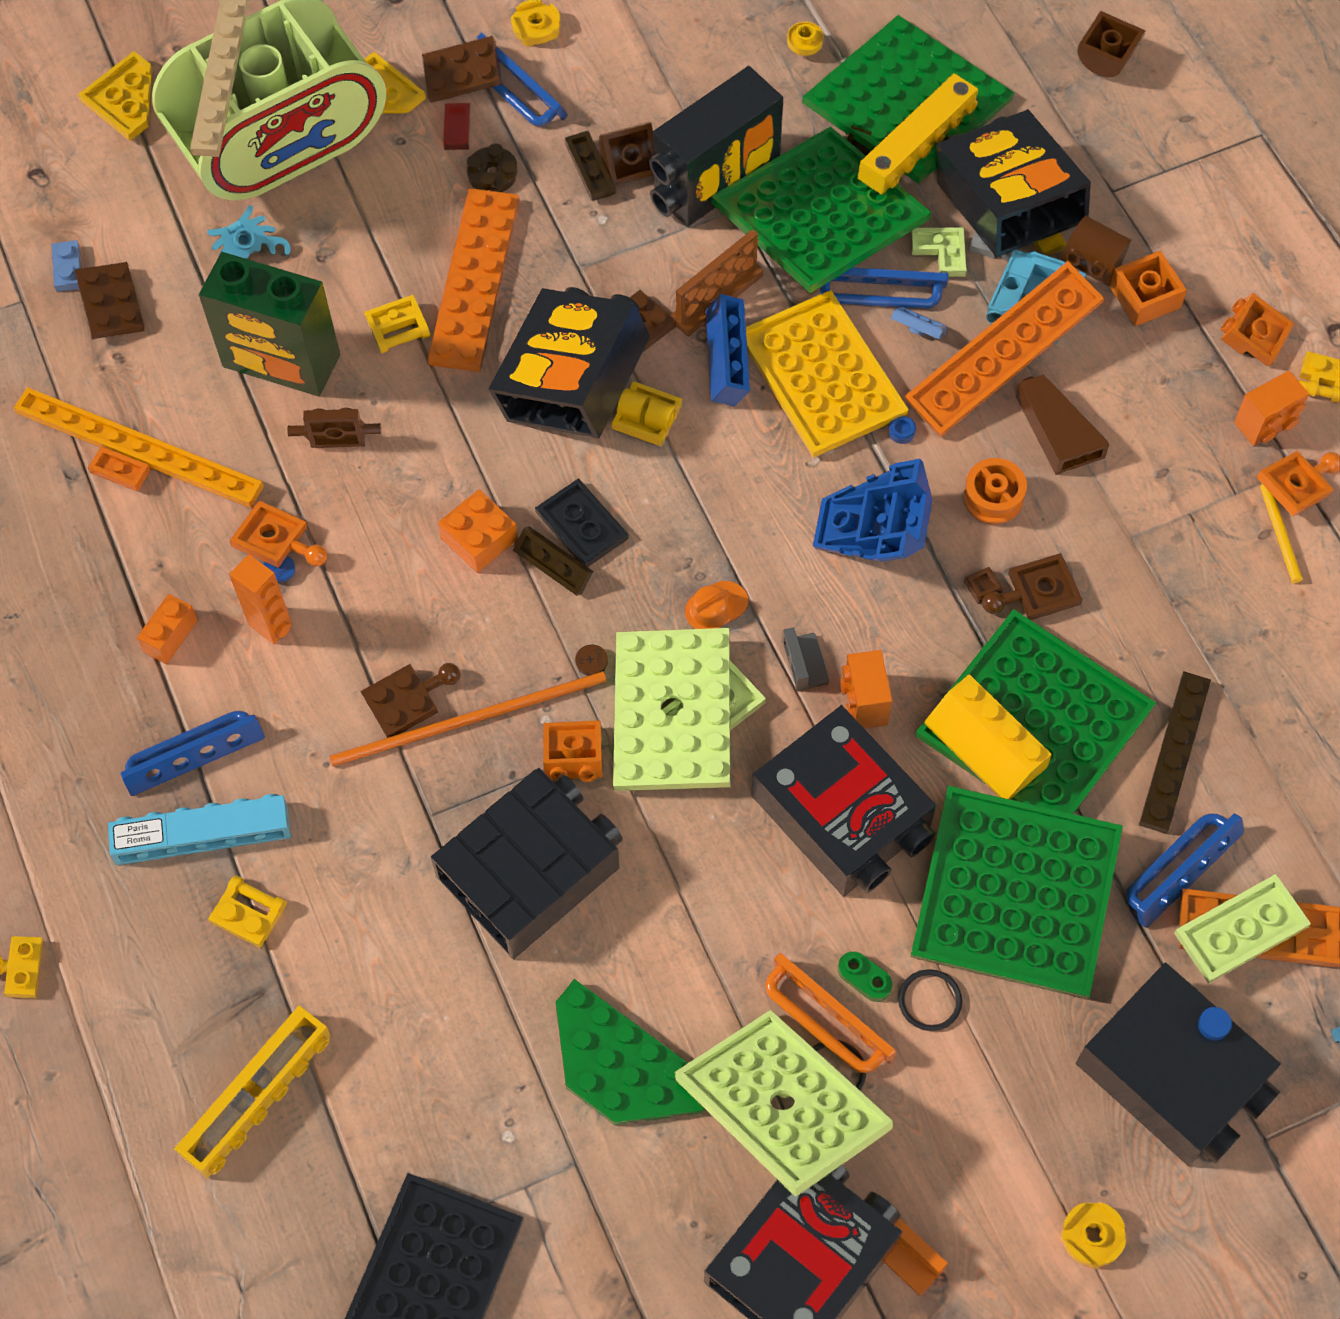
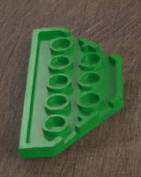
(617, 1063)

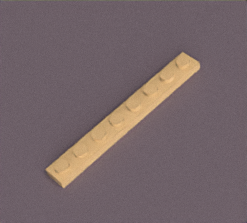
(219, 78)

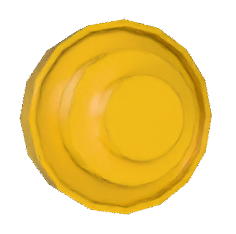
(805, 38)

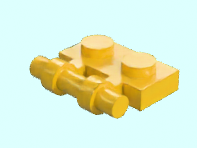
(1322, 370)

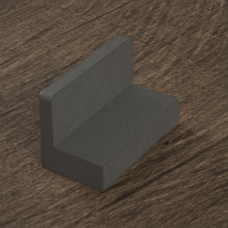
(804, 659)

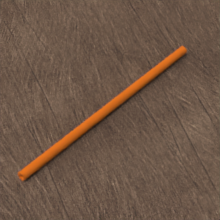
(468, 718)

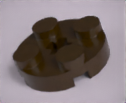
(492, 157)

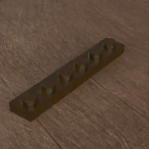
(1174, 752)

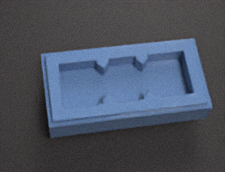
(918, 323)

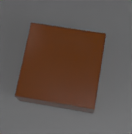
(982, 583)

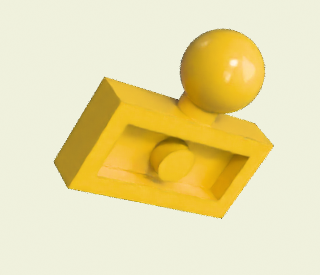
(22, 967)

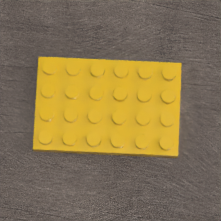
(823, 374)

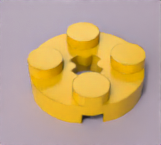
(535, 33)
(1112, 1233)

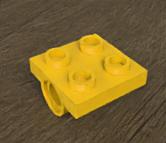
(646, 413)

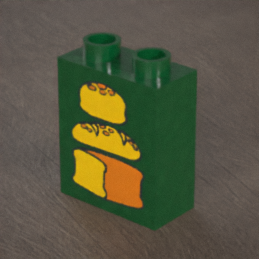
(270, 323)

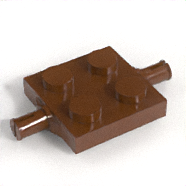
(334, 428)

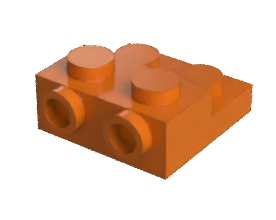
(1256, 329)
(573, 750)

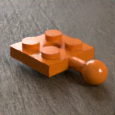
(1296, 468)
(276, 548)

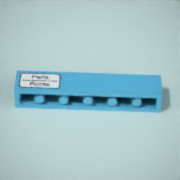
(199, 829)

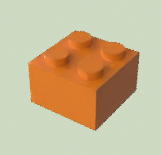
(1147, 288)
(1271, 408)
(478, 530)
(867, 688)

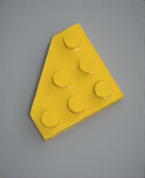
(400, 92)
(122, 96)

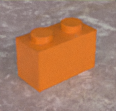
(167, 629)

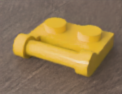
(394, 317)
(243, 920)

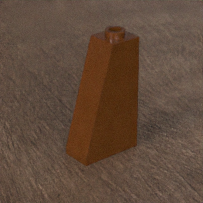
(1059, 426)

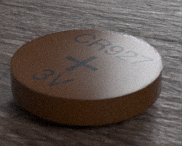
(591, 659)

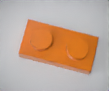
(119, 468)

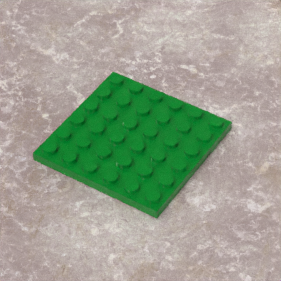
(891, 79)
(817, 212)
(1062, 701)
(1017, 892)

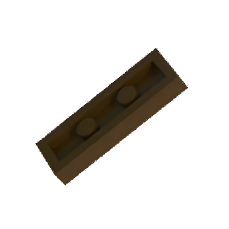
(590, 165)
(553, 560)

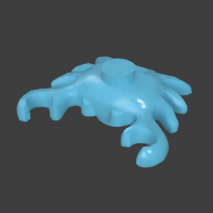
(246, 236)

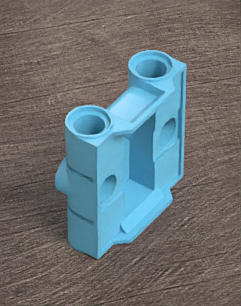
(1022, 275)

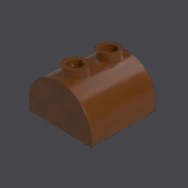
(1108, 45)
(628, 152)
(1096, 250)

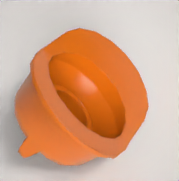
(716, 605)

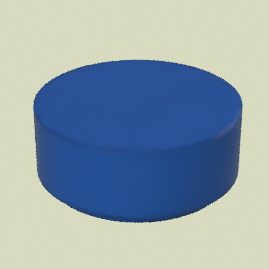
(902, 429)
(1214, 1023)

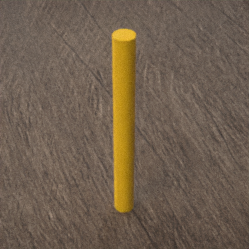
(1282, 536)

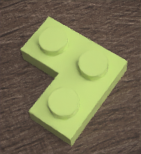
(944, 242)

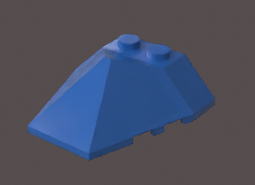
(879, 517)

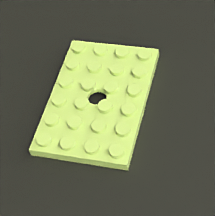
(680, 749)
(796, 1144)

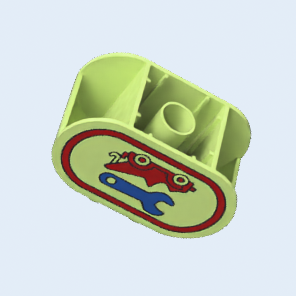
(292, 103)

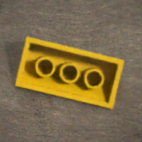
(988, 738)

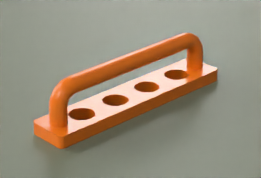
(881, 1049)

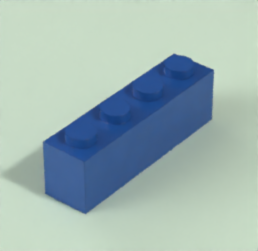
(727, 350)

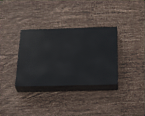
(581, 523)

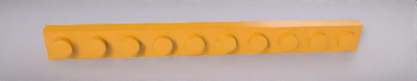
(140, 447)

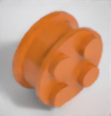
(995, 490)

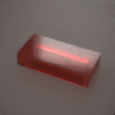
(457, 126)

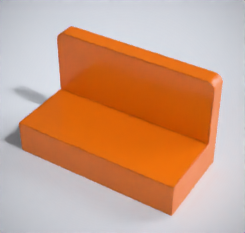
(915, 1260)

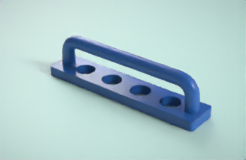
(554, 107)
(891, 277)
(189, 745)
(1189, 871)

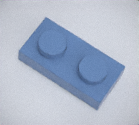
(65, 260)

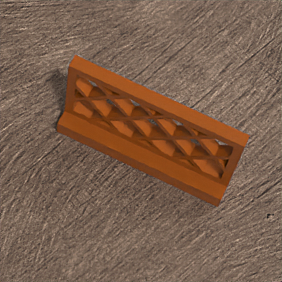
(726, 275)

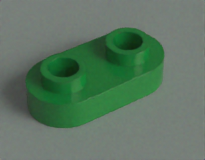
(864, 975)

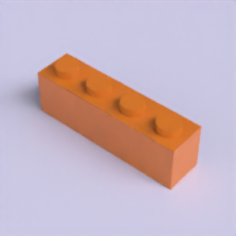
(261, 599)

